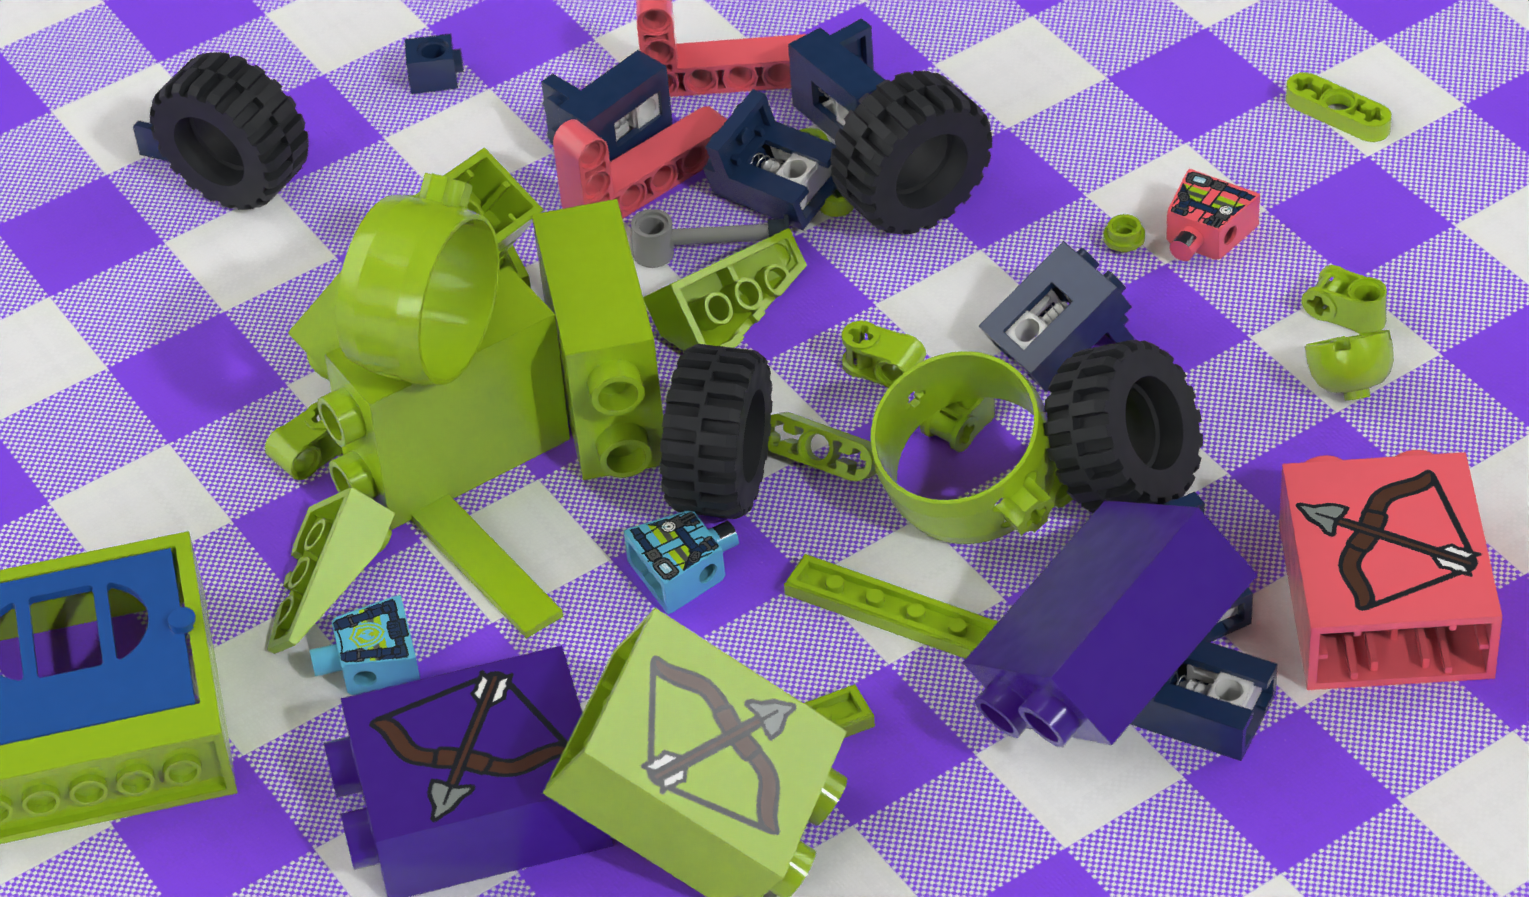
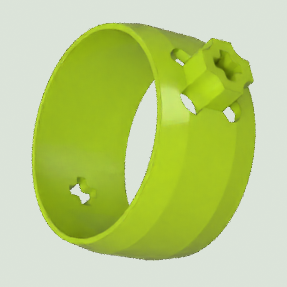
(418, 285)
(973, 518)

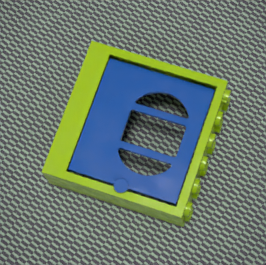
(117, 732)

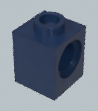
(432, 63)

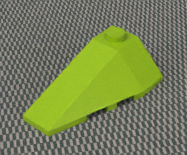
(727, 296)
(331, 551)

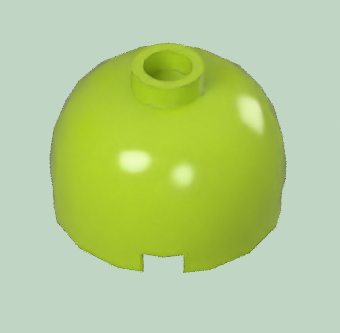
(1351, 363)

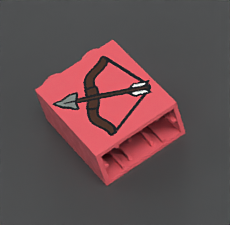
(1388, 571)

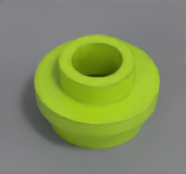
(1124, 233)

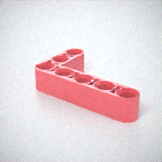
(711, 65)
(637, 175)

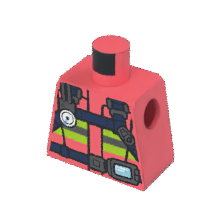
(1209, 216)

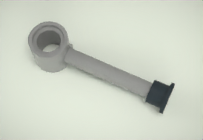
(655, 238)

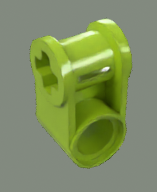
(1350, 299)
(880, 357)
(960, 421)
(302, 445)

